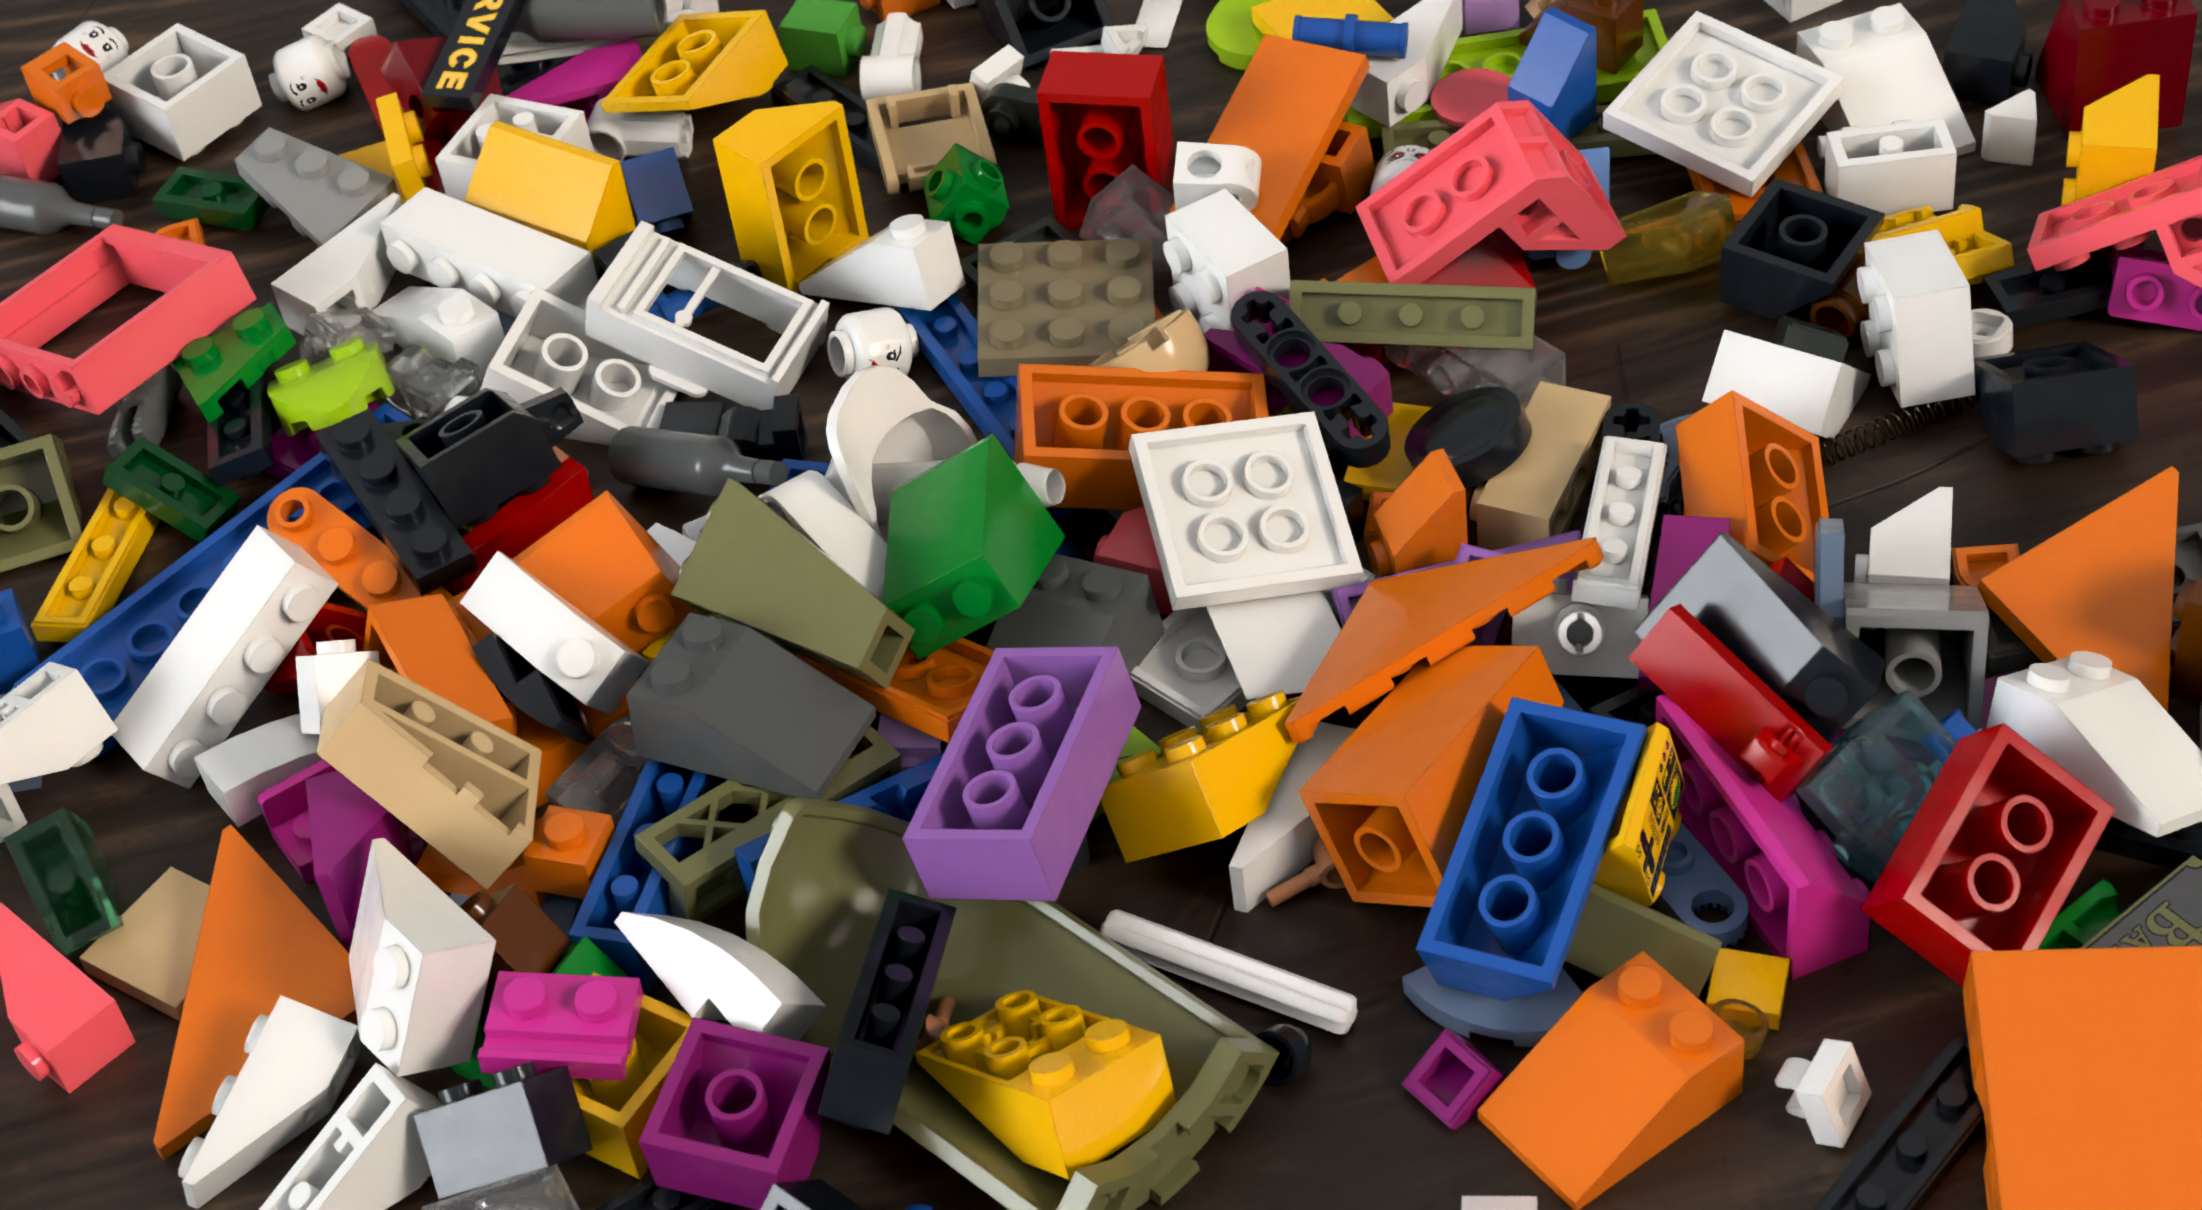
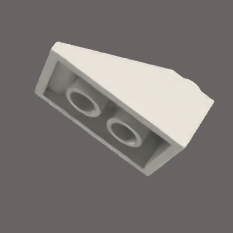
(1886, 71)
(551, 351)
(2107, 737)
(415, 968)

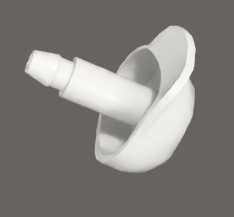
(889, 432)

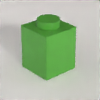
(823, 36)

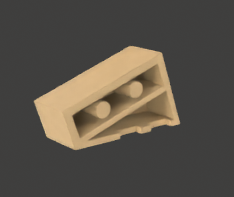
(435, 768)

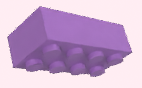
(1023, 774)

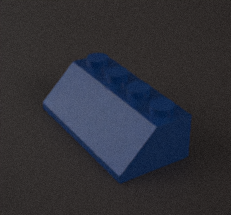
(1529, 850)

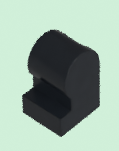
(768, 433)

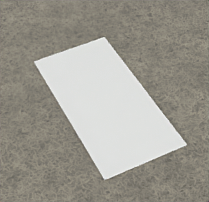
(1275, 640)

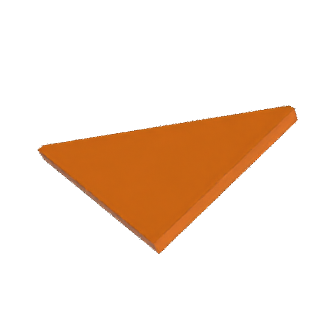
(2100, 586)
(1427, 617)
(249, 952)

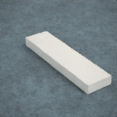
(1622, 521)

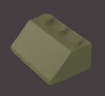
(37, 503)

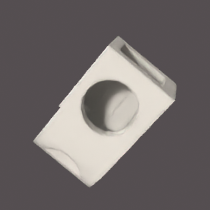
(1212, 167)

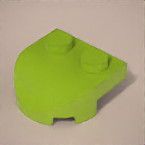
(331, 388)

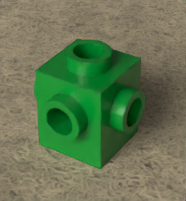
(966, 194)

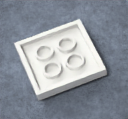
(1723, 103)
(1244, 510)

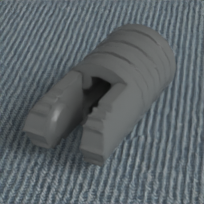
(145, 411)

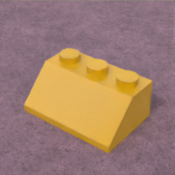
(551, 187)
(791, 189)

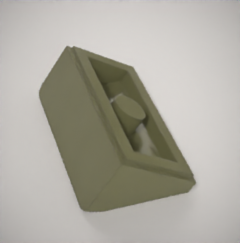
(1620, 928)

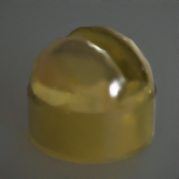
(1746, 1021)

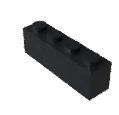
(887, 1012)

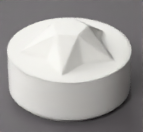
(1991, 332)

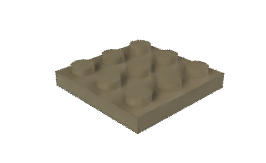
(1060, 301)

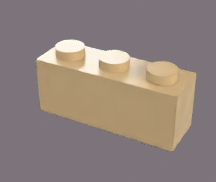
(1551, 476)

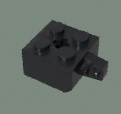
(489, 451)

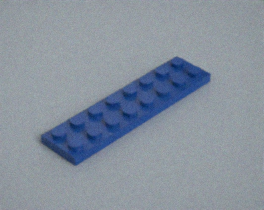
(131, 638)

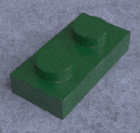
(211, 198)
(171, 489)

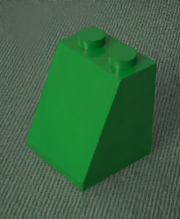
(964, 545)

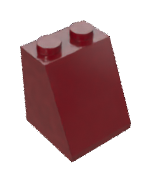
(2108, 45)

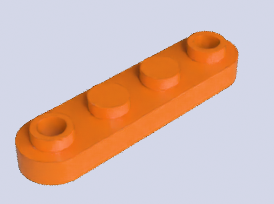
(342, 548)

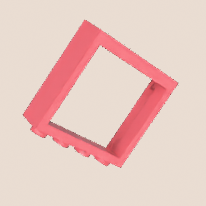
(201, 294)

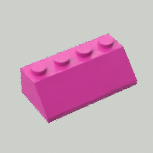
(1786, 869)

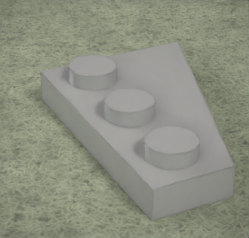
(311, 184)

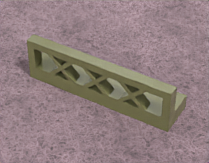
(1416, 314)
(713, 874)

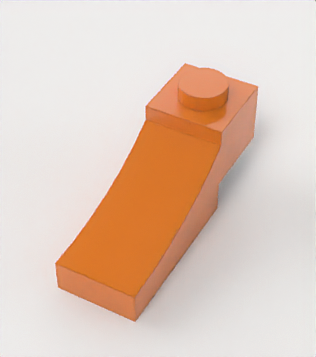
(558, 861)

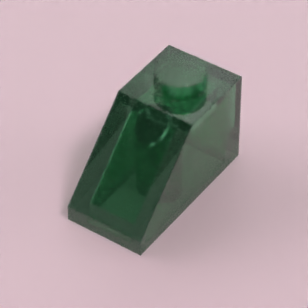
(66, 879)

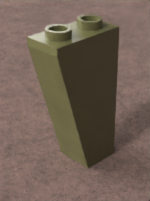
(773, 579)

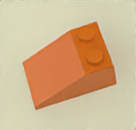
(1616, 1081)

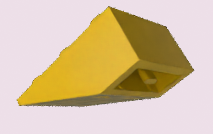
(1201, 779)
(1054, 1079)

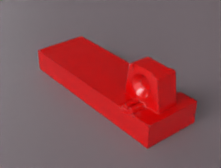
(526, 520)
(1730, 702)

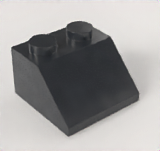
(1044, 25)
(1792, 249)
(2057, 400)

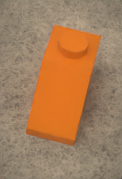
(1420, 520)

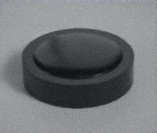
(1477, 429)

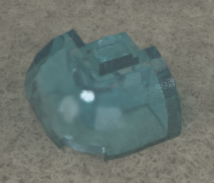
(1877, 780)

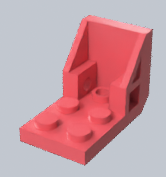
(1492, 173)
(2123, 217)

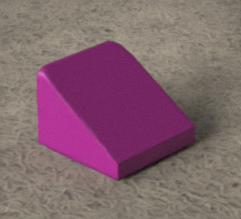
(1453, 1079)

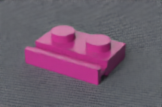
(562, 1023)

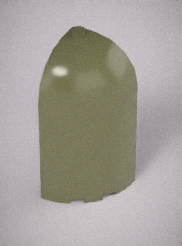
(817, 914)

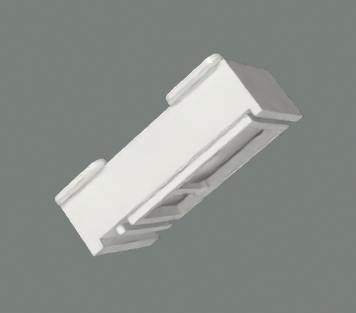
(686, 360)

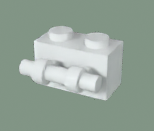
(1891, 165)

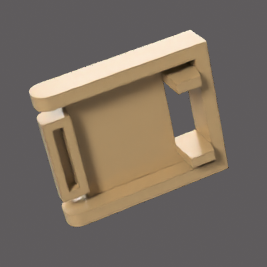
(914, 150)

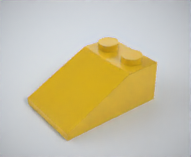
(702, 64)

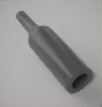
(591, 19)
(47, 208)
(685, 461)

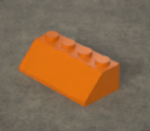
(1086, 416)

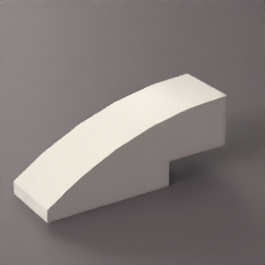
(253, 763)
(722, 975)

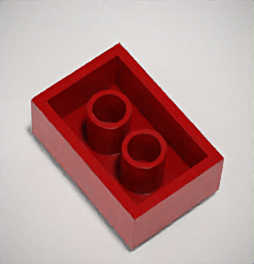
(1098, 121)
(1988, 853)

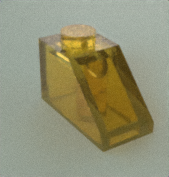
(1671, 237)

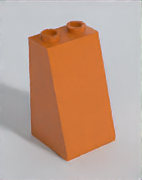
(1410, 770)

